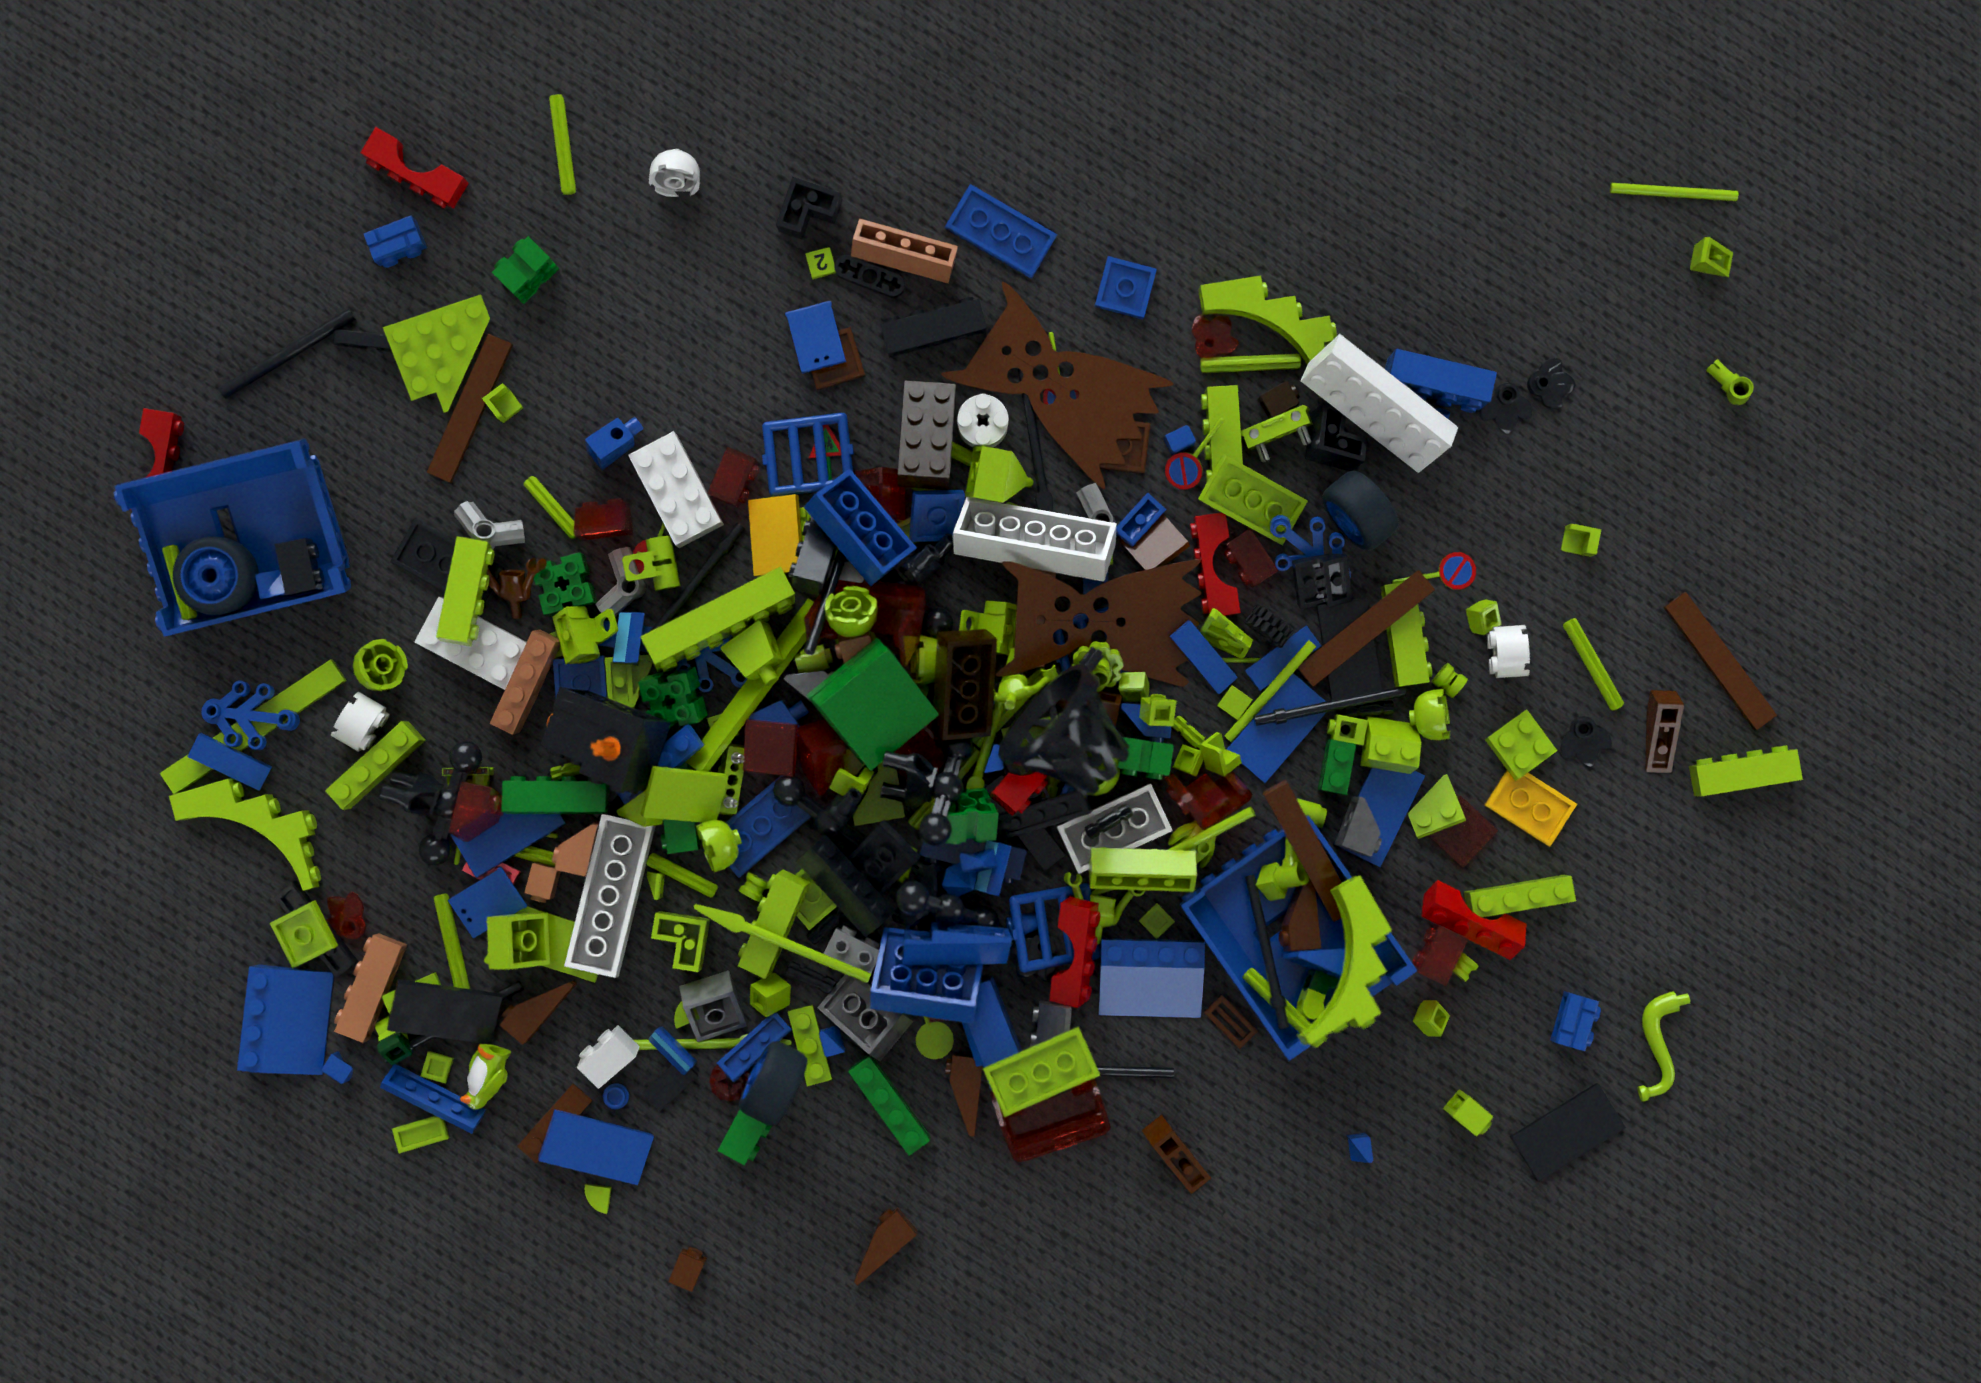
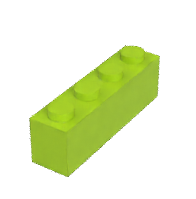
(1224, 403)
(464, 591)
(1408, 646)
(375, 765)
(1745, 772)
(1142, 869)
(1521, 896)
(777, 916)

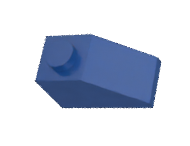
(1155, 733)

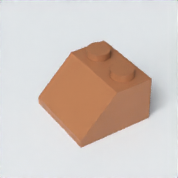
(576, 851)

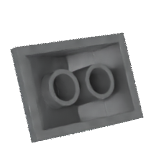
(870, 1028)

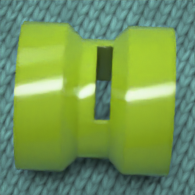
(1449, 680)

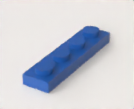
(674, 753)
(431, 1098)

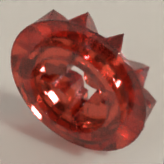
(721, 1089)

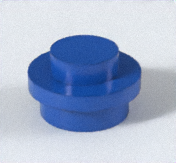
(616, 1096)

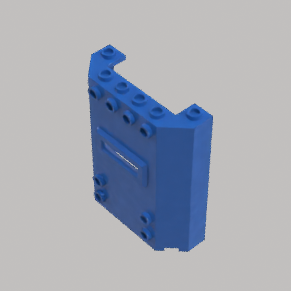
(271, 500)
(1226, 923)

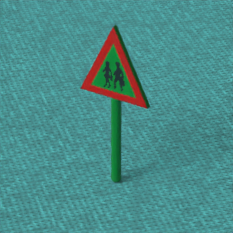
(831, 446)

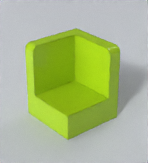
(502, 403)
(1581, 540)
(1217, 757)
(844, 781)
(770, 994)

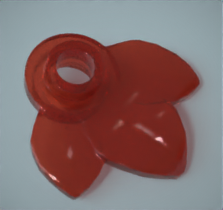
(1214, 332)
(345, 912)

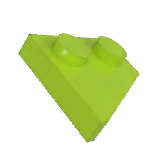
(1225, 635)
(623, 679)
(1436, 810)

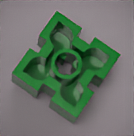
(525, 269)
(578, 591)
(681, 686)
(1147, 757)
(973, 817)

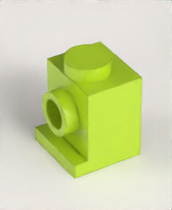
(1157, 710)
(1357, 729)

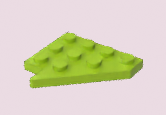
(438, 348)

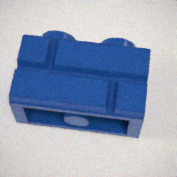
(395, 241)
(1575, 1021)

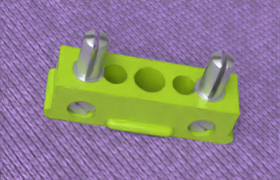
(1278, 427)
(732, 755)

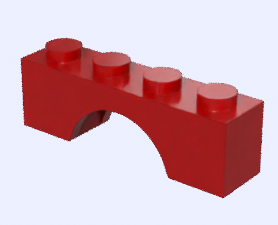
(387, 153)
(162, 432)
(1210, 532)
(1016, 789)
(1447, 908)
(1079, 921)

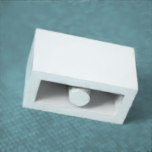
(607, 1056)

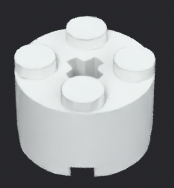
(982, 407)
(1509, 651)
(359, 722)

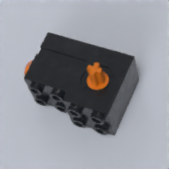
(605, 739)

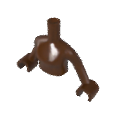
(515, 586)

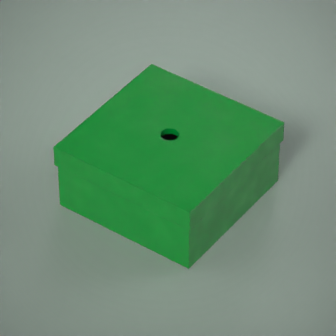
(872, 704)

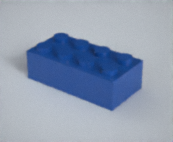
(1443, 380)
(859, 527)

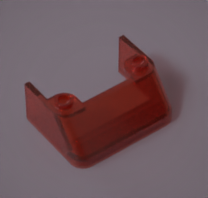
(898, 614)
(1054, 1122)

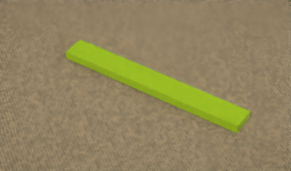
(749, 697)
(294, 698)

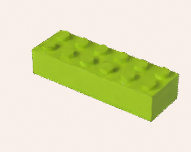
(718, 619)

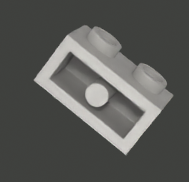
(853, 950)

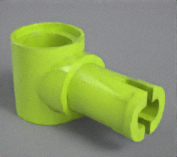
(1729, 381)
(1291, 872)

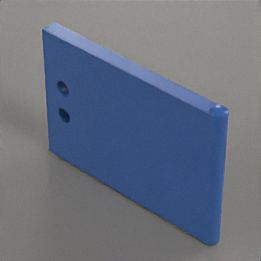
(815, 337)
(486, 898)

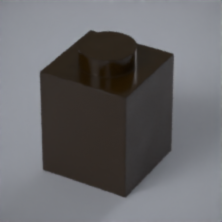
(1279, 399)

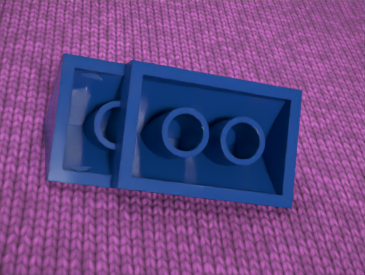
(956, 945)
(992, 1033)

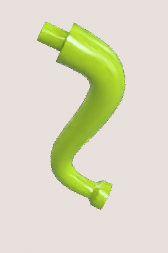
(1651, 1018)

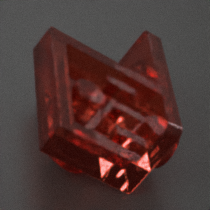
(1250, 558)

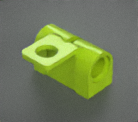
(658, 563)
(998, 619)
(581, 634)

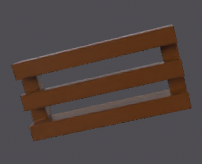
(1246, 1037)

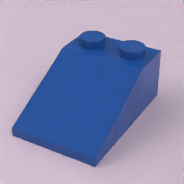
(1326, 961)

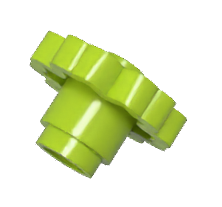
(1108, 668)

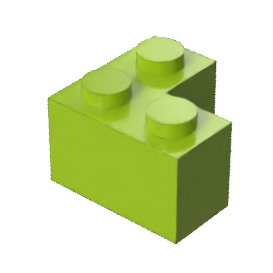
(688, 933)

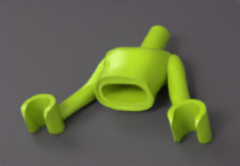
(1016, 687)
(1109, 913)

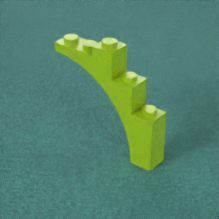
(1247, 299)
(259, 813)
(1352, 1001)

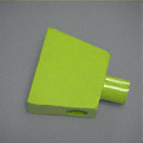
(755, 652)

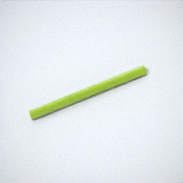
(1667, 191)
(1268, 693)

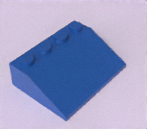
(1151, 977)
(923, 990)
(285, 1020)

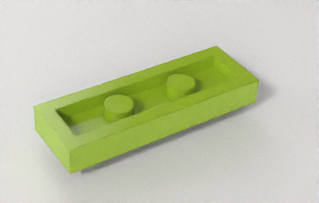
(808, 1042)

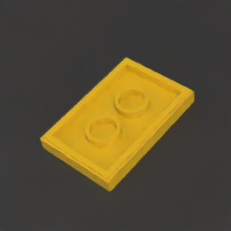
(774, 532)
(1531, 806)

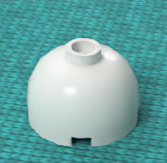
(670, 171)

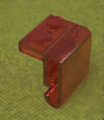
(1209, 800)

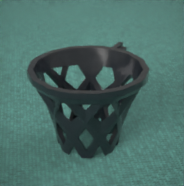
(1087, 725)

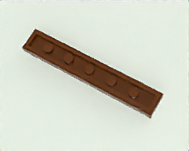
(469, 408)
(1366, 628)
(1720, 661)
(1305, 844)

